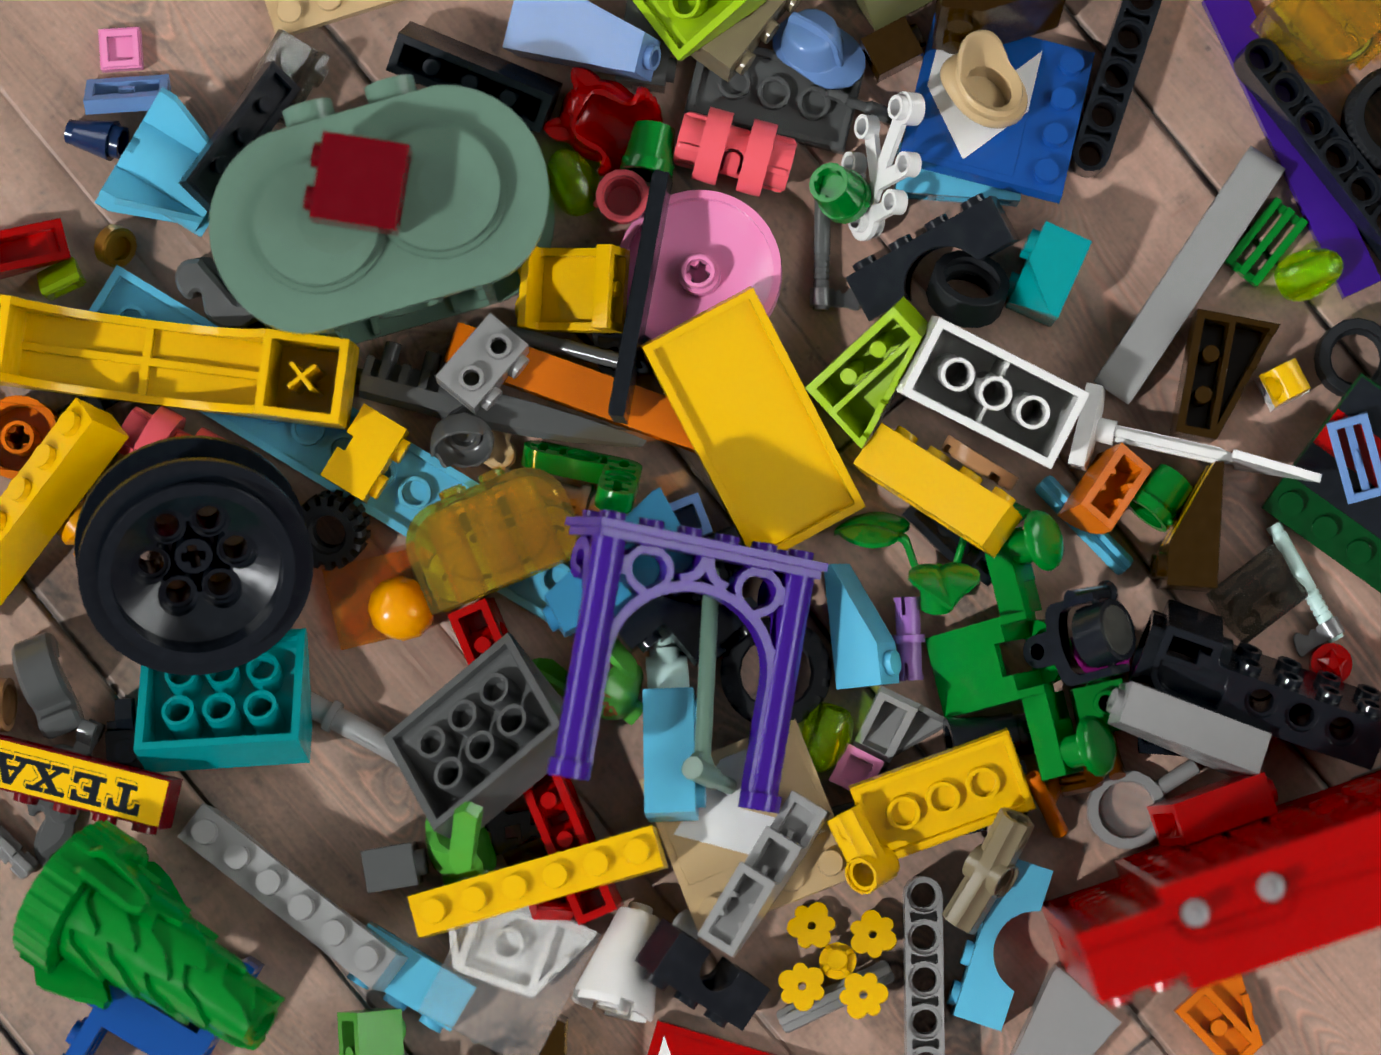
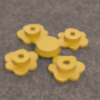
(837, 960)

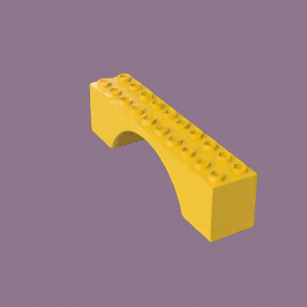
(178, 364)

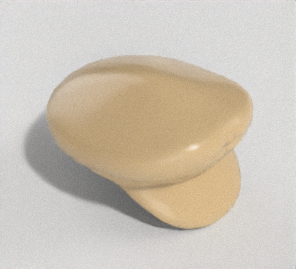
(984, 82)

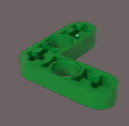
(616, 476)

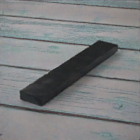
(640, 297)

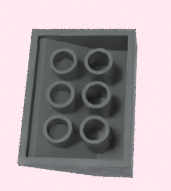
(479, 736)

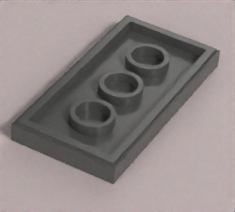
(778, 96)

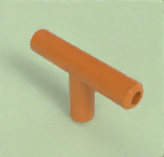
(1046, 798)

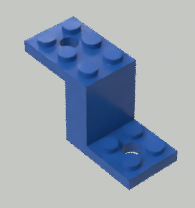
(143, 1026)

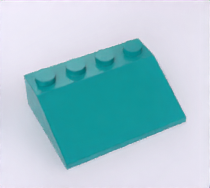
(228, 717)

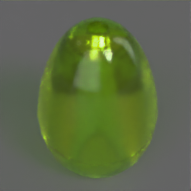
(572, 182)
(1308, 273)
(827, 734)

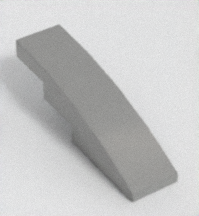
(763, 874)

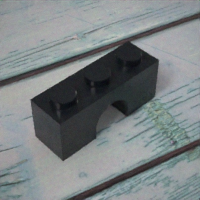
(677, 959)

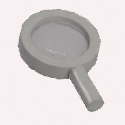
(1120, 809)

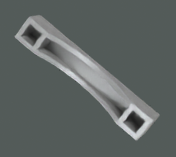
(292, 898)

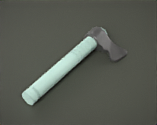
(1329, 626)

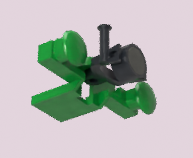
(972, 669)

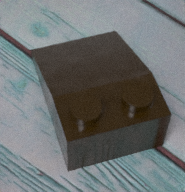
(1005, 18)

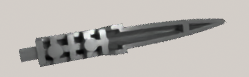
(419, 392)

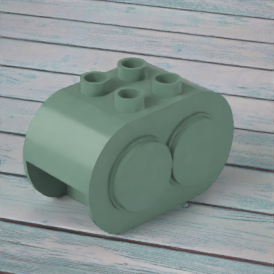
(466, 226)

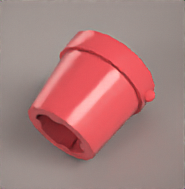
(622, 196)

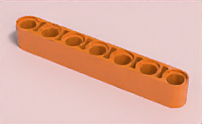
(588, 392)

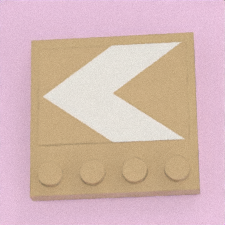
(710, 849)

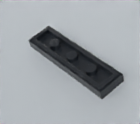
(249, 119)

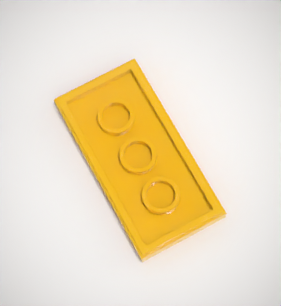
(944, 794)

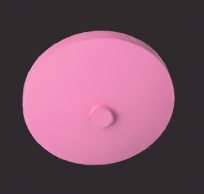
(707, 255)

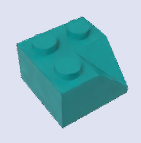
(1048, 273)

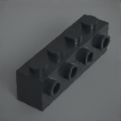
(446, 61)

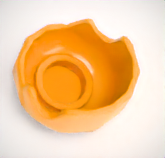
(399, 609)

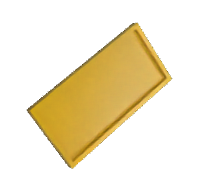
(753, 423)

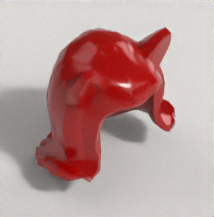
(600, 118)

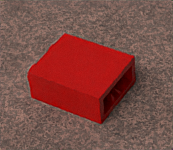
(1213, 809)

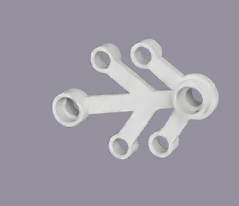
(904, 110)

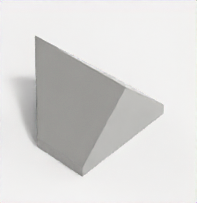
(895, 725)

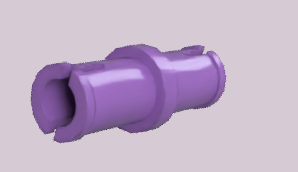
(909, 637)

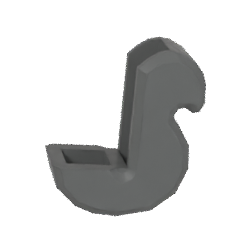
(201, 278)
(46, 685)

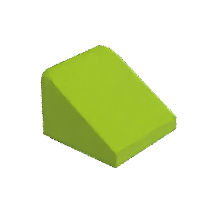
(60, 279)

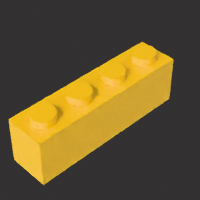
(938, 489)

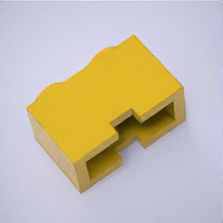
(368, 455)

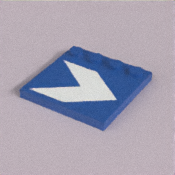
(1020, 158)

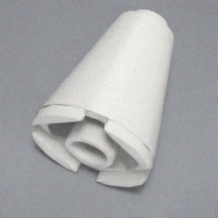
(612, 973)

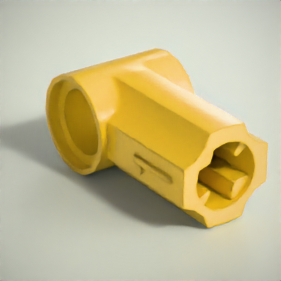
(867, 861)

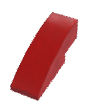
(32, 247)

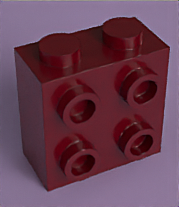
(358, 183)

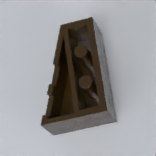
(1215, 369)

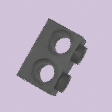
(394, 866)

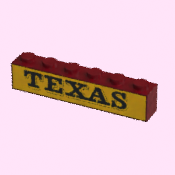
(88, 784)

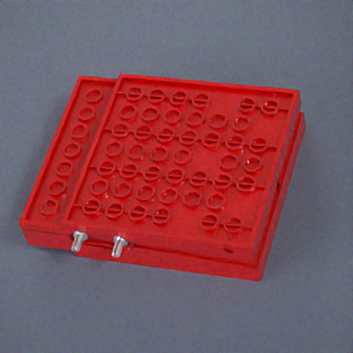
(1228, 899)

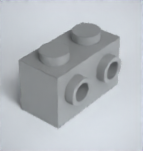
(484, 364)

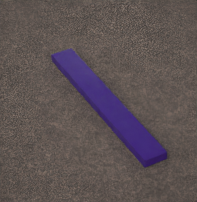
(1325, 217)

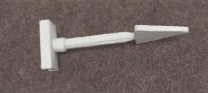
(1094, 428)

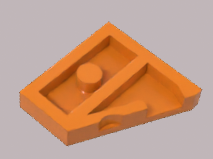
(1222, 1018)

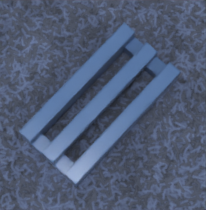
(123, 93)
(1347, 423)

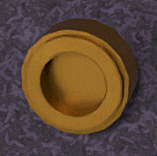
(115, 246)

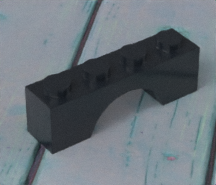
(979, 230)

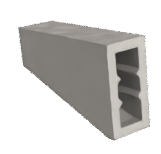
(1188, 729)
(1064, 1020)

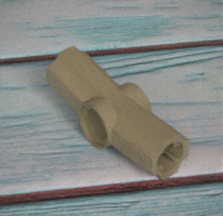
(989, 870)

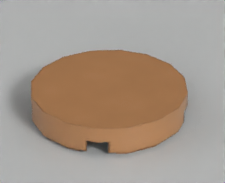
(979, 463)

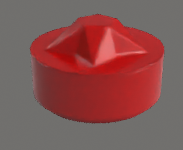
(1331, 658)

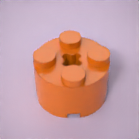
(17, 414)

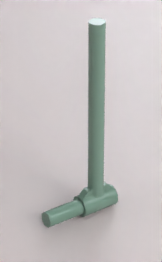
(700, 765)

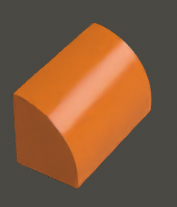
(1105, 490)

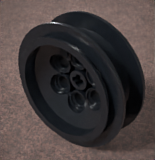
(206, 622)

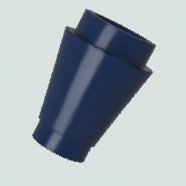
(98, 137)

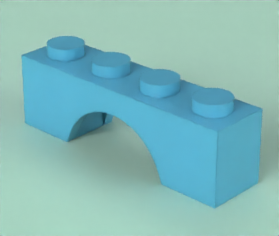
(982, 992)

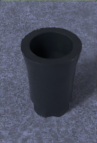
(963, 729)

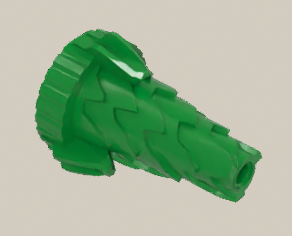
(118, 921)

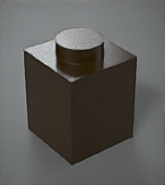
(893, 48)

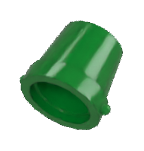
(649, 149)
(840, 192)
(1160, 497)

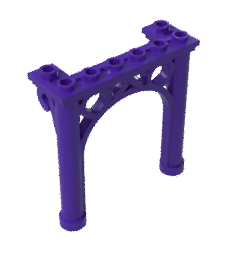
(783, 595)

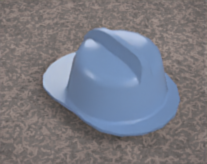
(819, 49)

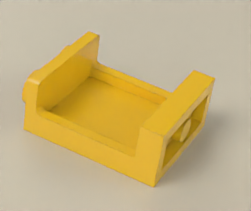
(574, 290)

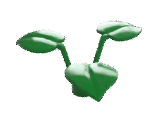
(939, 584)

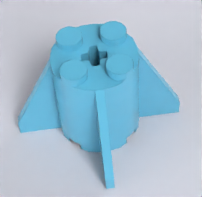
(153, 164)

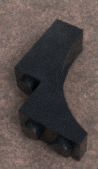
(681, 623)

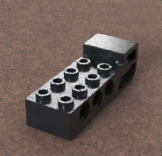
(1193, 661)

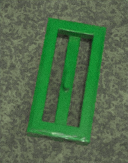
(1287, 214)

